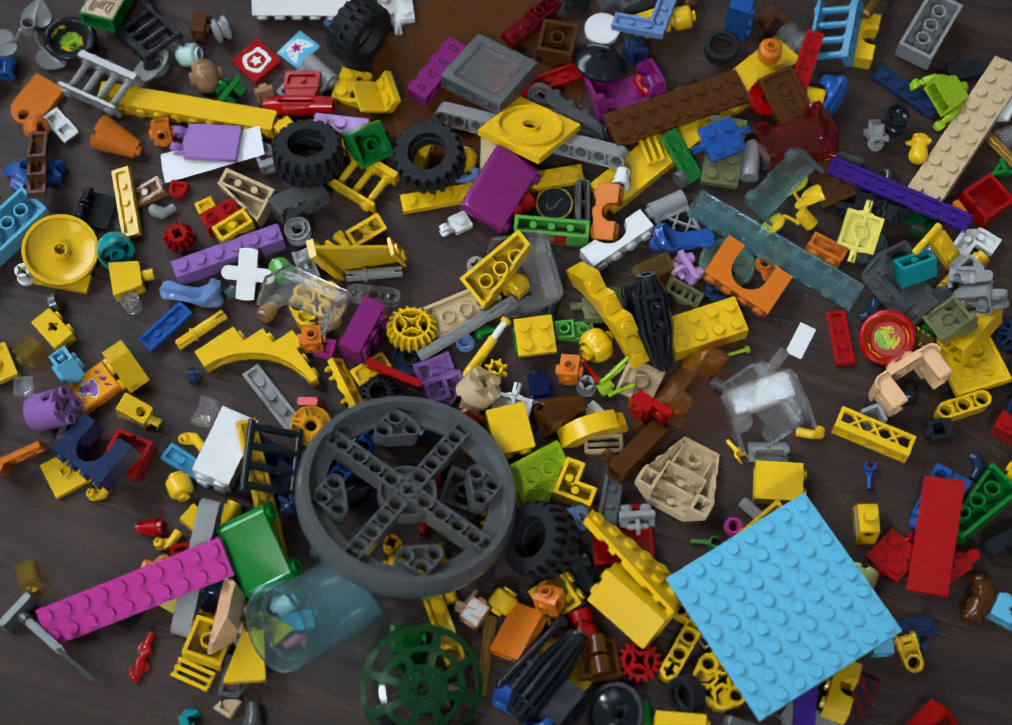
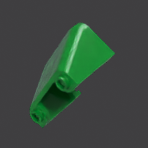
(257, 550)

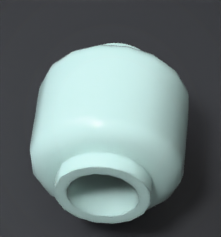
(188, 54)

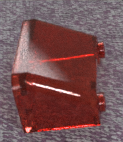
(812, 133)

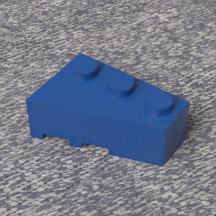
(740, 18)

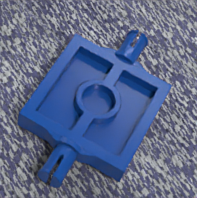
(721, 140)

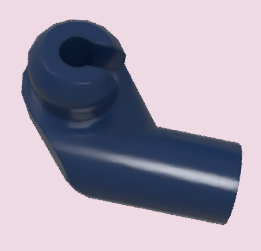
(712, 295)
(979, 467)
(211, 590)

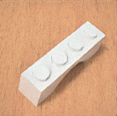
(600, 254)

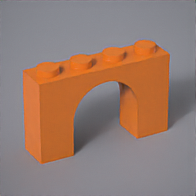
(720, 273)

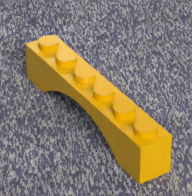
(440, 616)

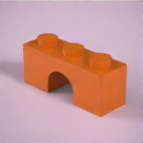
(606, 197)

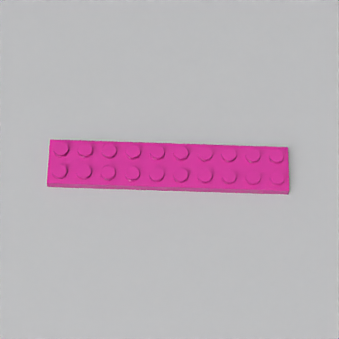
(136, 591)

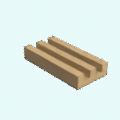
(604, 444)

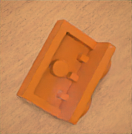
(826, 249)

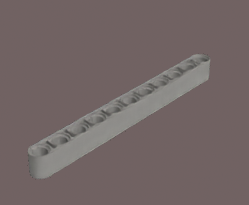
(577, 147)

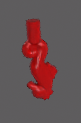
(141, 666)

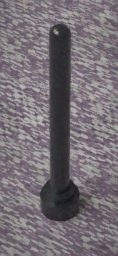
(558, 624)

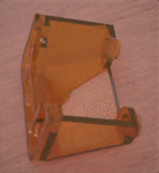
(701, 363)

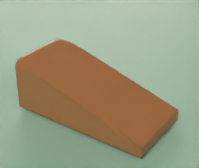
(151, 191)

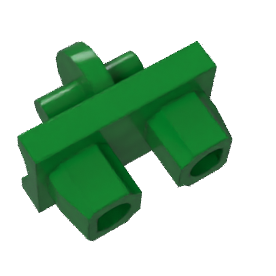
(235, 86)

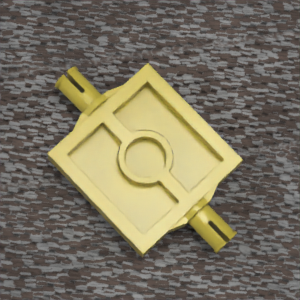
(860, 231)

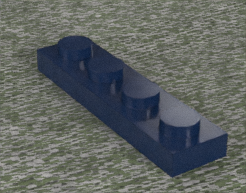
(900, 89)

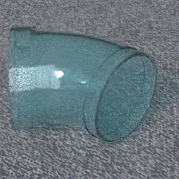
(307, 617)

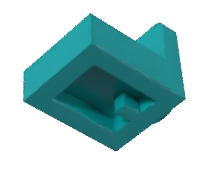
(189, 715)

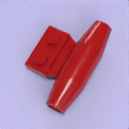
(301, 96)

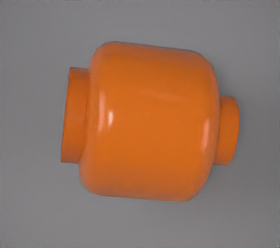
(769, 51)
(36, 124)

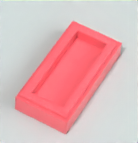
(305, 401)

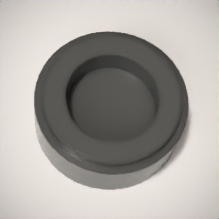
(680, 179)
(54, 302)

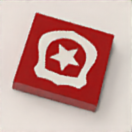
(256, 61)

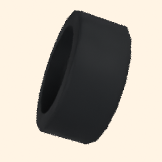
(721, 35)
(695, 690)

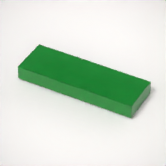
(680, 155)

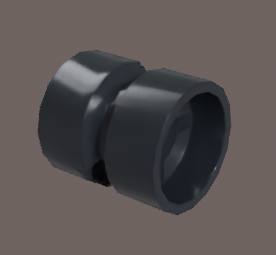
(896, 119)

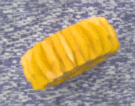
(411, 322)

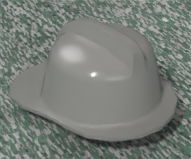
(161, 69)

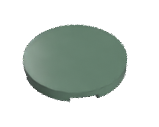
(742, 267)

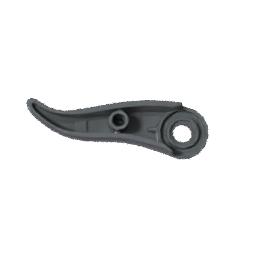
(568, 109)

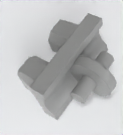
(875, 134)
(304, 262)
(636, 519)

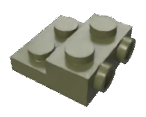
(951, 319)

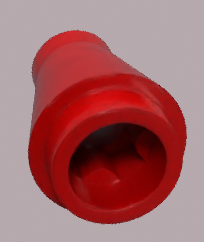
(152, 527)

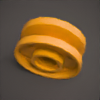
(309, 414)

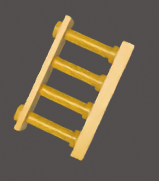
(386, 173)

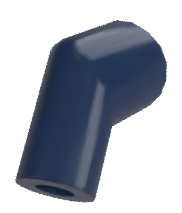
(873, 307)

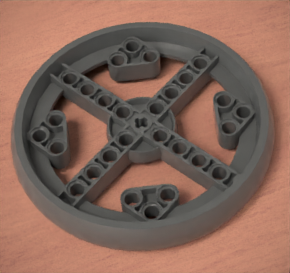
(407, 495)

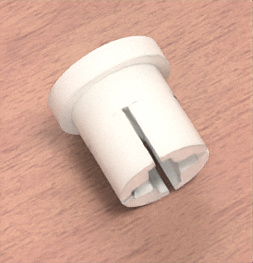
(622, 177)
(22, 278)

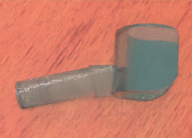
(229, 291)

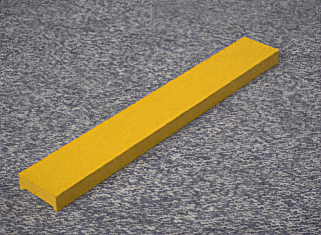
(643, 176)

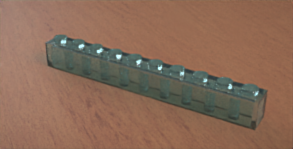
(776, 250)

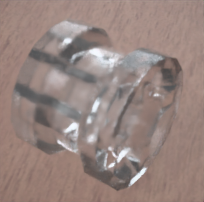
(128, 299)

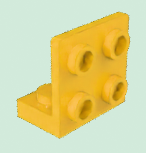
(377, 96)

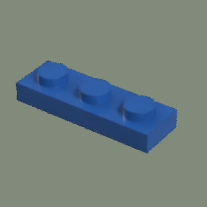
(165, 327)

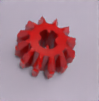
(182, 242)

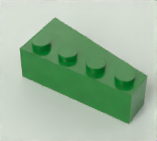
(984, 503)

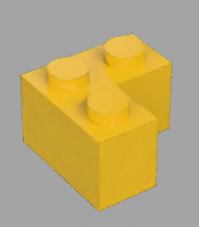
(122, 362)
(570, 489)

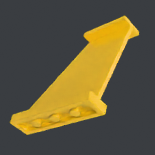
(339, 258)

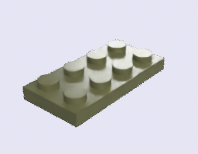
(724, 172)

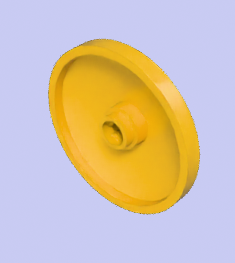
(59, 250)

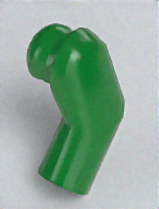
(484, 330)

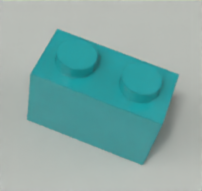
(914, 268)

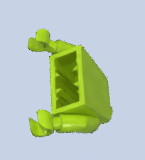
(946, 95)

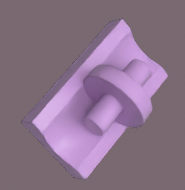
(685, 269)

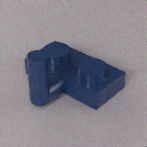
(922, 626)

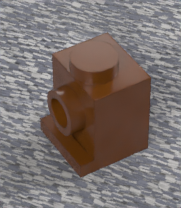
(200, 26)

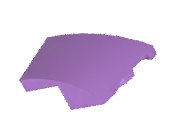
(438, 378)

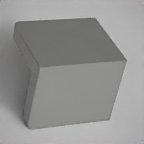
(265, 164)
(874, 411)

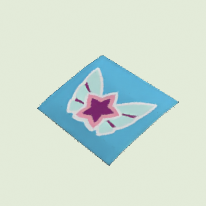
(298, 49)

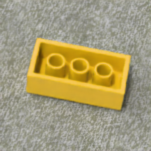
(708, 327)

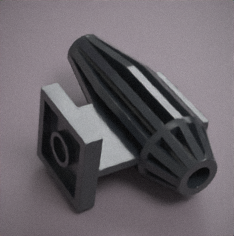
(651, 311)
(545, 684)

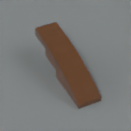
(38, 164)

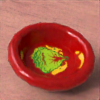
(886, 337)

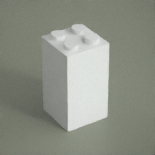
(221, 454)

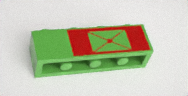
(558, 230)

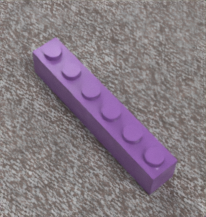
(213, 259)

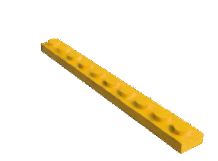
(454, 195)

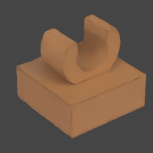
(263, 92)

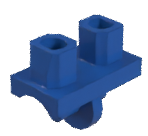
(55, 172)

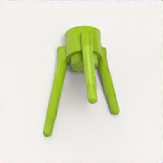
(605, 385)

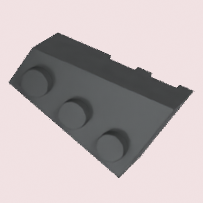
(298, 202)

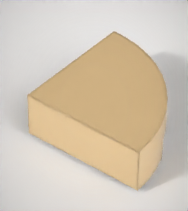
(228, 707)

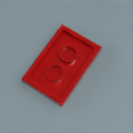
(391, 373)

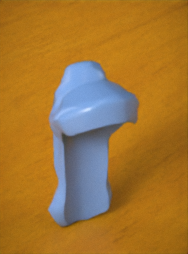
(204, 296)

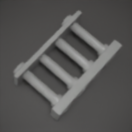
(102, 67)

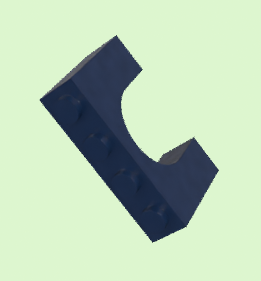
(104, 471)

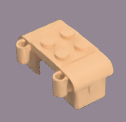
(927, 365)

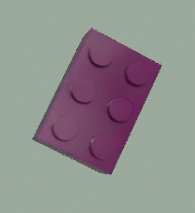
(364, 331)

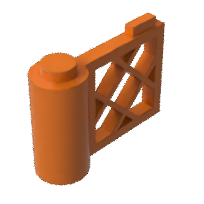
(20, 455)

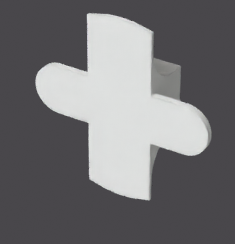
(246, 273)

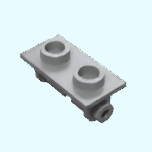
(777, 452)

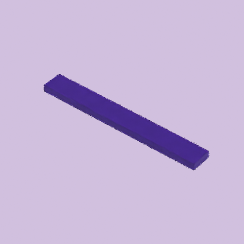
(899, 194)

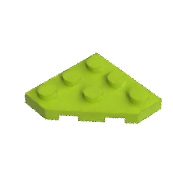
(538, 473)

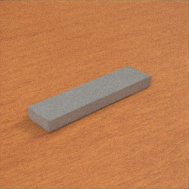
(270, 395)

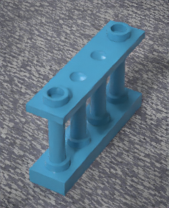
(851, 34)

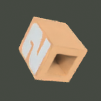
(475, 612)

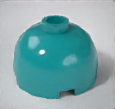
(114, 248)

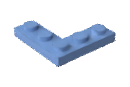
(649, 27)

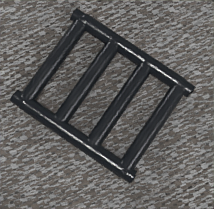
(247, 465)

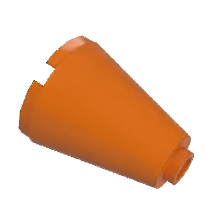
(114, 139)

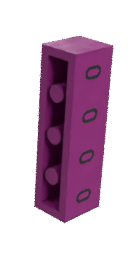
(428, 81)

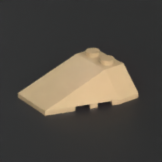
(681, 481)

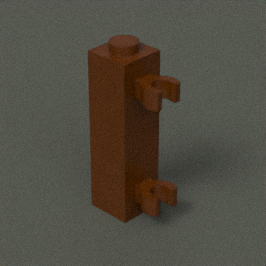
(636, 452)

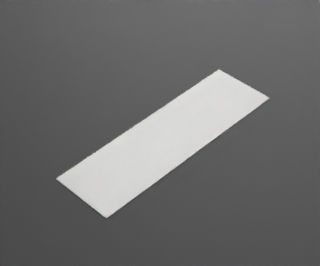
(176, 167)

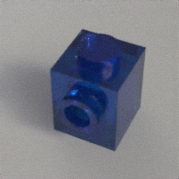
(539, 385)

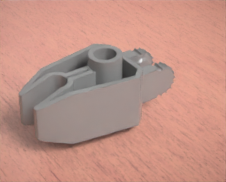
(982, 297)

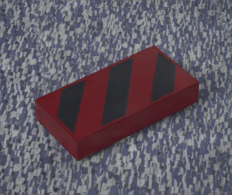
(863, 696)

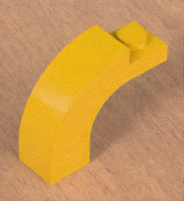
(591, 426)

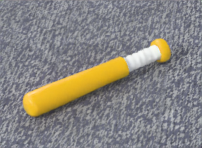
(483, 352)

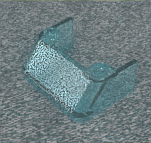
(780, 183)

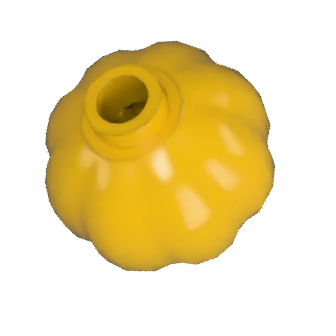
(596, 343)

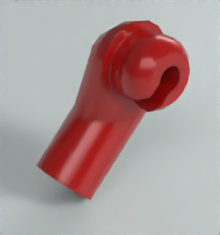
(637, 81)

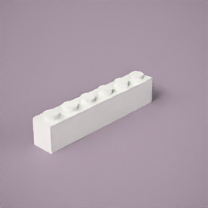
(296, 9)

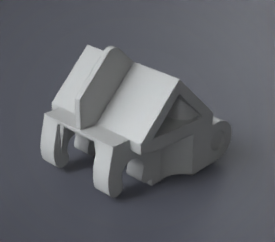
(967, 271)

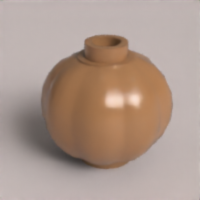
(205, 75)

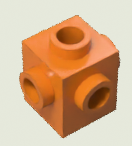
(161, 132)
(312, 338)
(569, 369)
(549, 599)

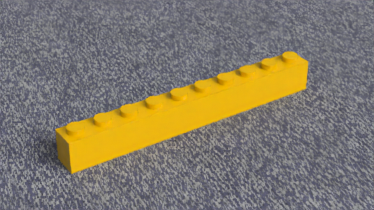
(192, 109)

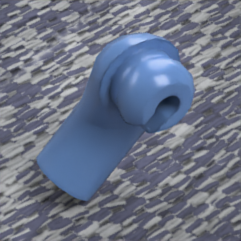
(467, 178)

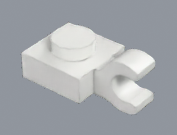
(456, 223)

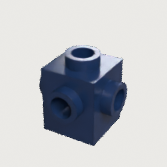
(635, 50)

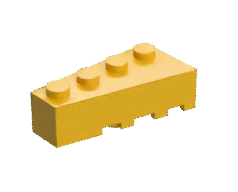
(495, 270)

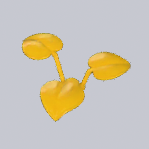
(804, 216)

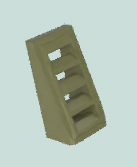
(678, 284)

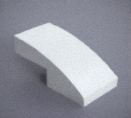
(61, 125)

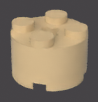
(479, 389)

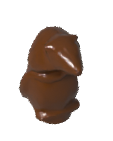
(981, 602)

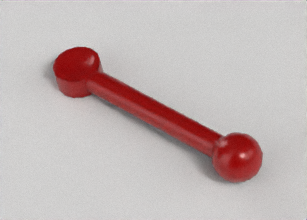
(596, 378)

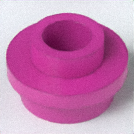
(732, 521)

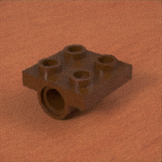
(599, 659)

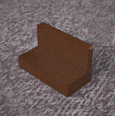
(769, 14)

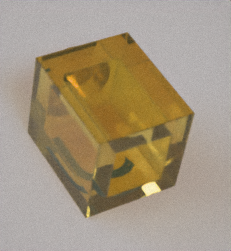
(28, 351)
(28, 575)

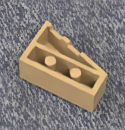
(247, 194)

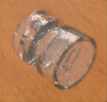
(791, 36)

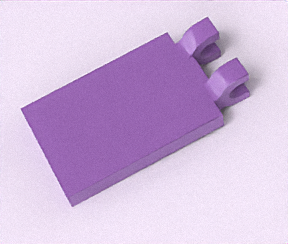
(208, 142)

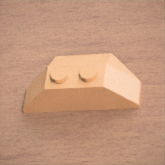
(227, 616)

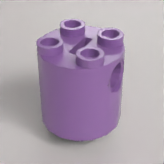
(51, 409)

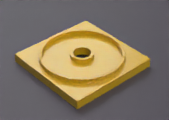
(534, 143)

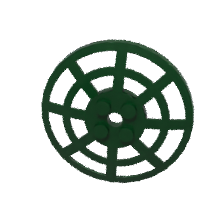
(420, 673)

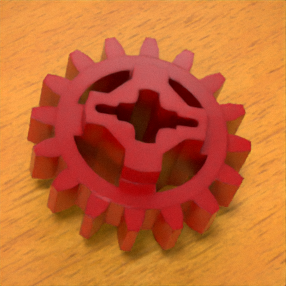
(645, 668)

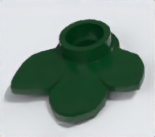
(918, 225)

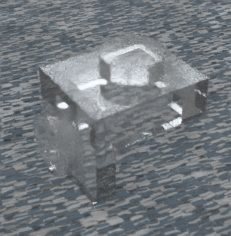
(206, 412)

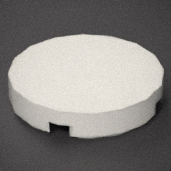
(599, 29)

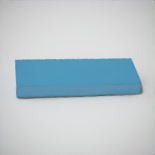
(180, 461)

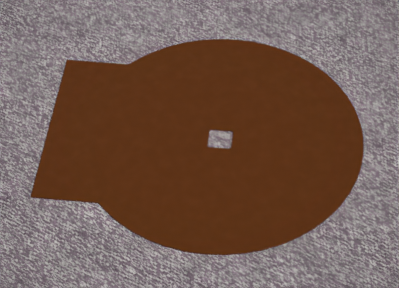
(412, 49)

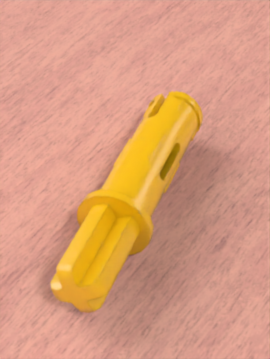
(196, 332)

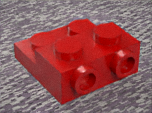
(646, 407)

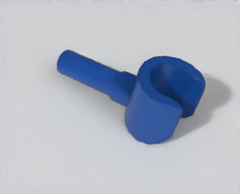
(869, 471)

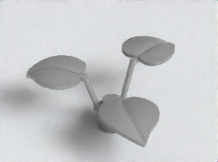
(33, 16)

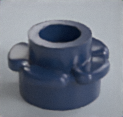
(193, 376)

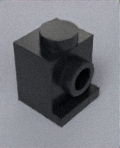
(942, 426)

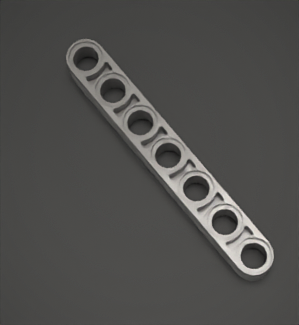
(204, 530)

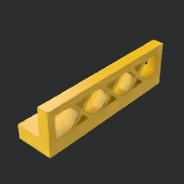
(870, 440)

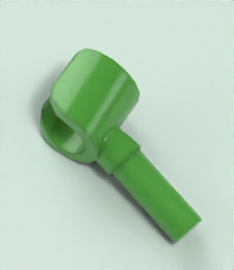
(706, 542)

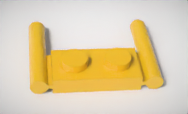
(941, 245)

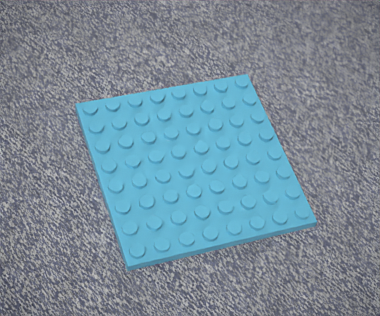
(782, 606)

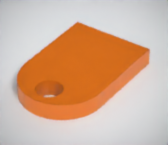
(36, 98)

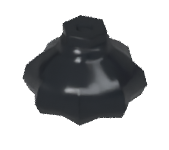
(911, 393)

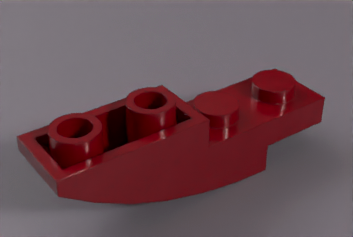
(531, 23)

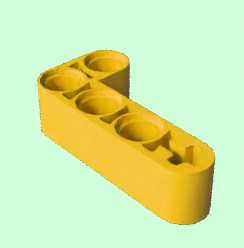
(681, 645)

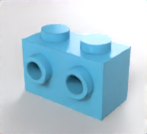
(67, 366)

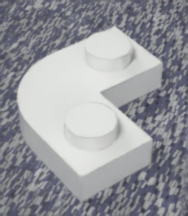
(979, 239)

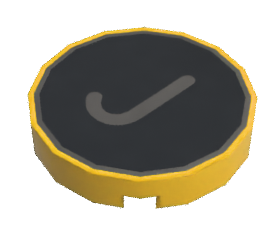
(554, 203)

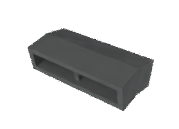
(582, 184)

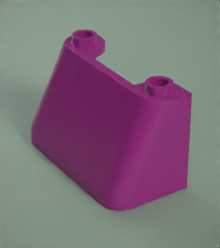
(616, 95)
(499, 189)

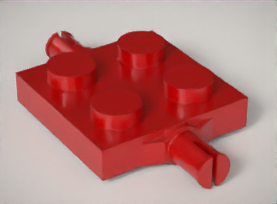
(892, 555)

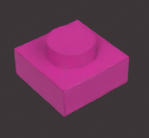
(329, 350)

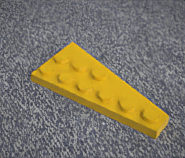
(636, 561)

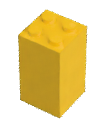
(629, 605)

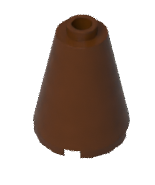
(555, 412)

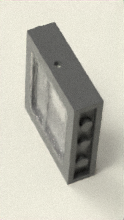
(489, 74)

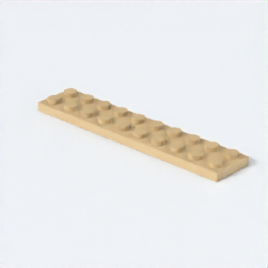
(966, 132)

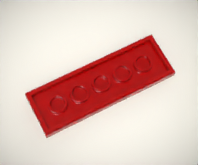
(936, 536)

